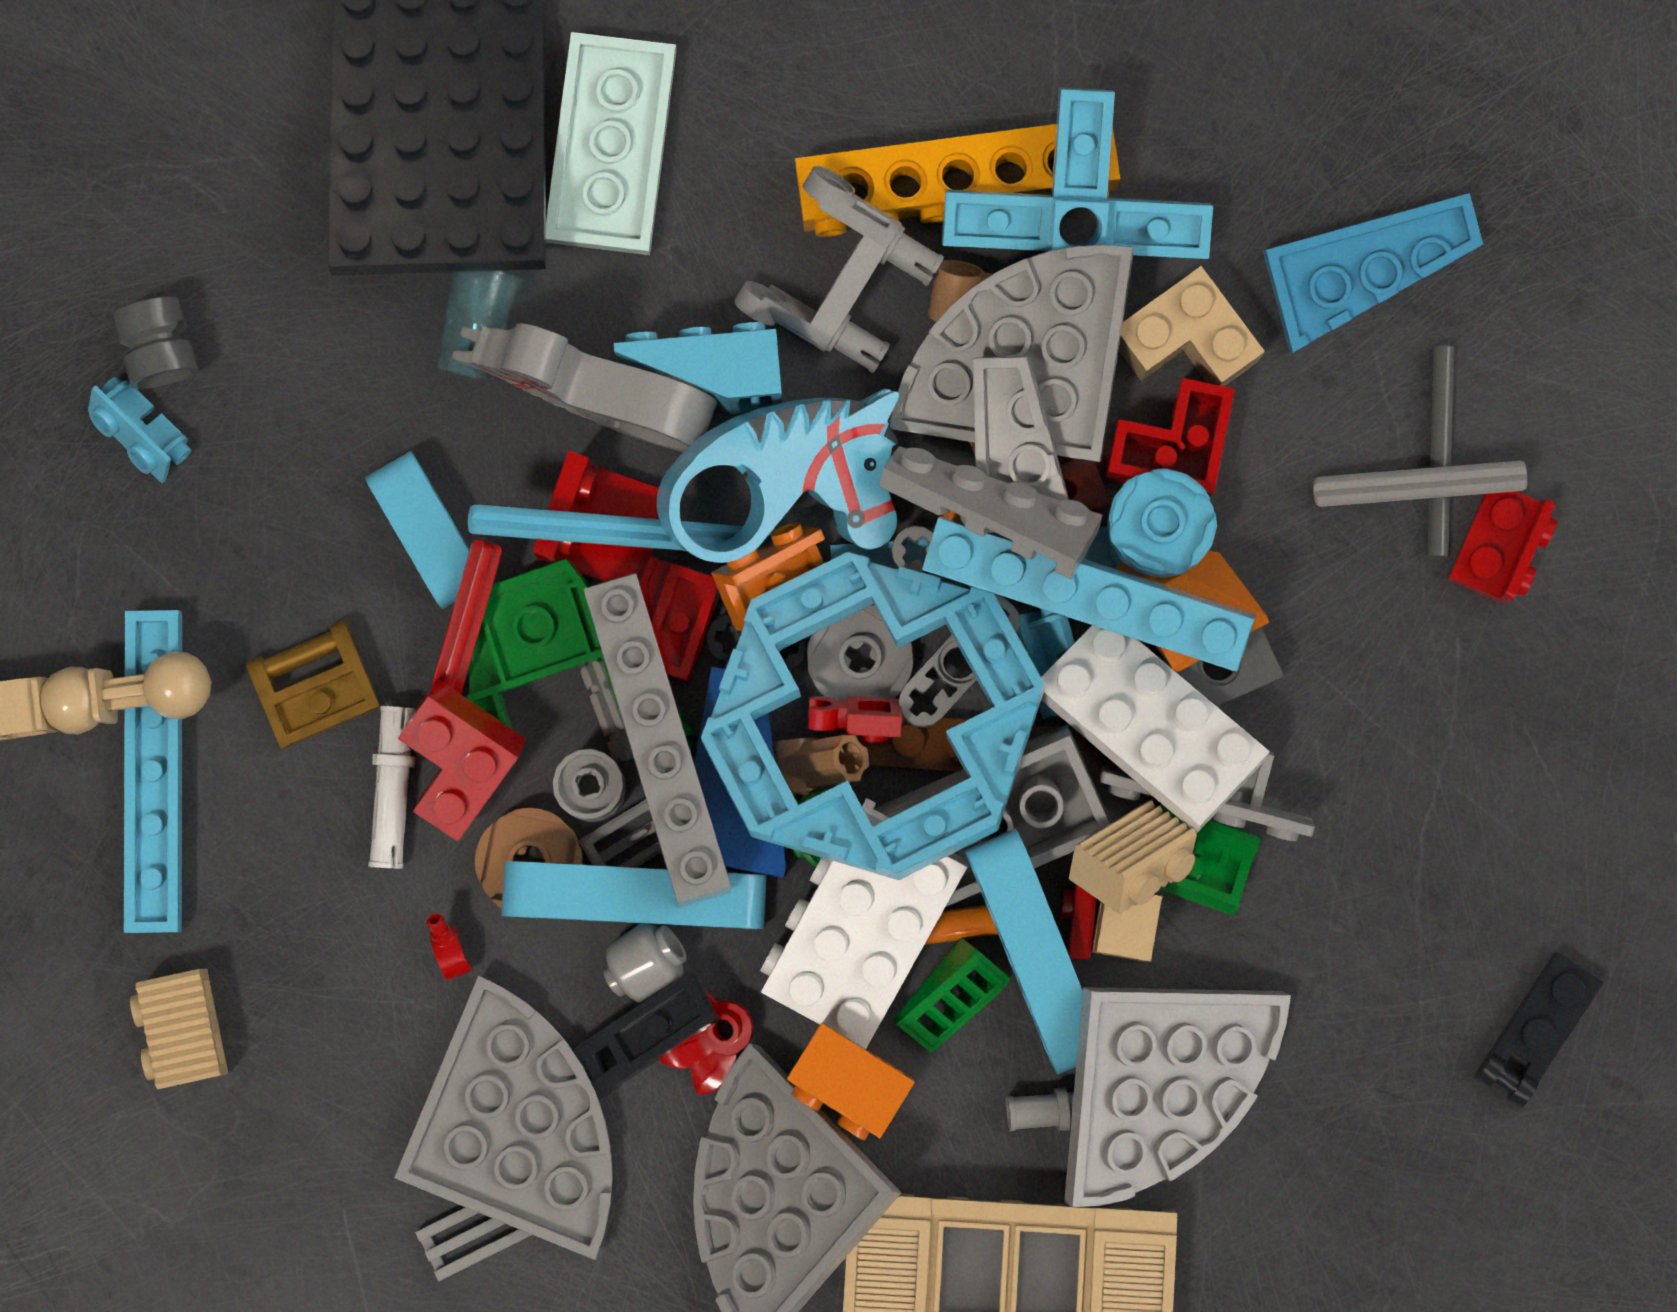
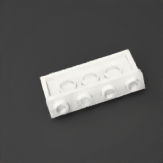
(857, 941)

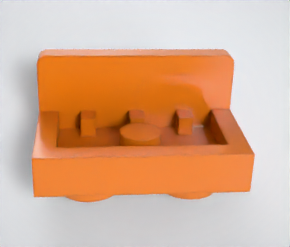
(767, 567)

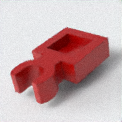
(866, 717)

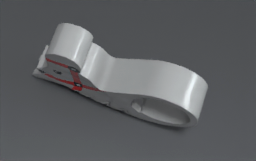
(592, 387)

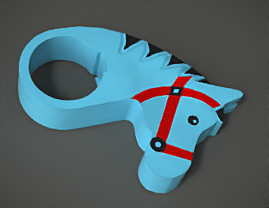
(790, 448)

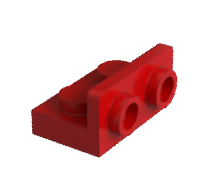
(1501, 545)

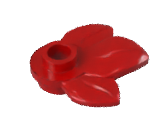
(711, 1053)

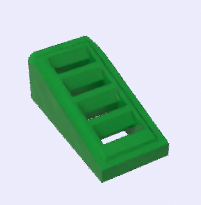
(974, 996)

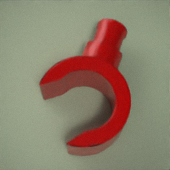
(447, 948)

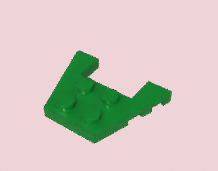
(532, 632)

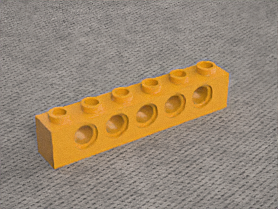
(928, 163)

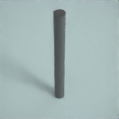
(1440, 446)

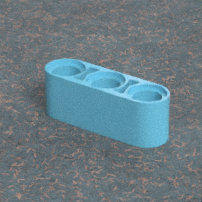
(421, 525)

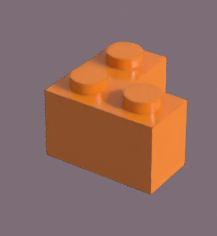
(850, 1082)

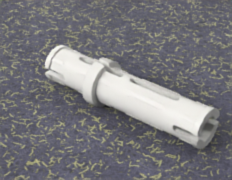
(391, 789)

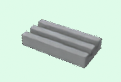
(599, 859)
(435, 1252)

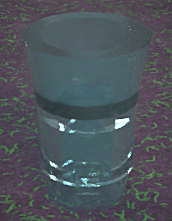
(475, 302)

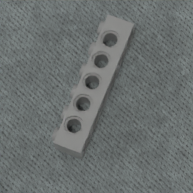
(657, 741)

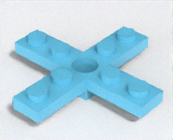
(1078, 181)

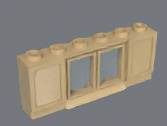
(1012, 1258)

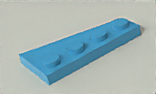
(1351, 269)

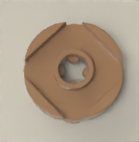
(513, 836)

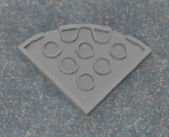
(1052, 307)
(1163, 1082)
(515, 1127)
(778, 1192)

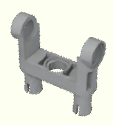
(881, 241)

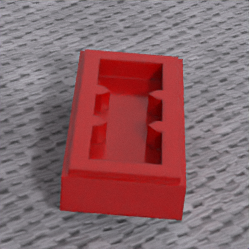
(1078, 908)

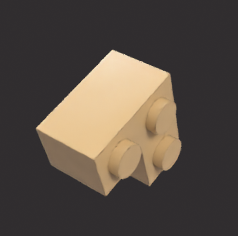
(1193, 320)

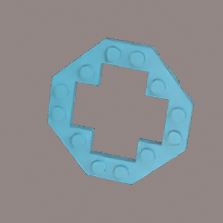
(834, 821)

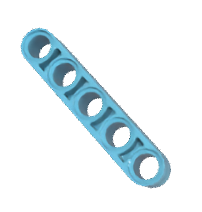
(625, 896)
(1031, 943)

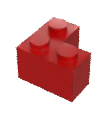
(1188, 446)
(469, 749)

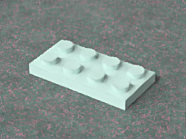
(610, 143)

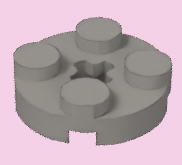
(830, 666)

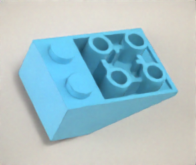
(731, 367)

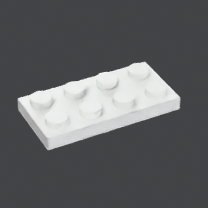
(1152, 724)

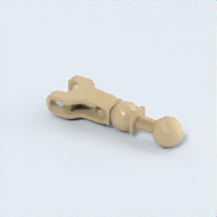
(82, 698)

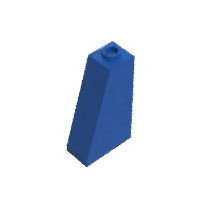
(736, 845)

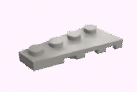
(1012, 426)
(988, 505)

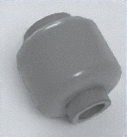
(644, 961)

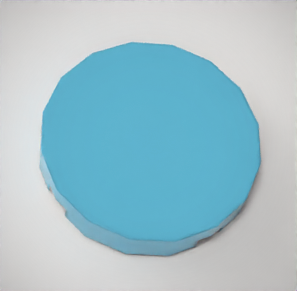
(1161, 523)

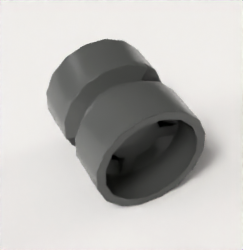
(155, 343)

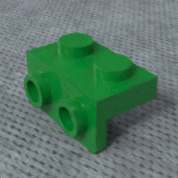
(1220, 867)

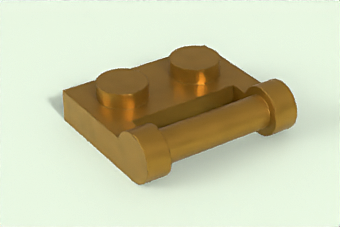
(318, 701)

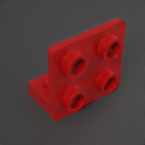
(599, 491)

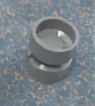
(590, 785)

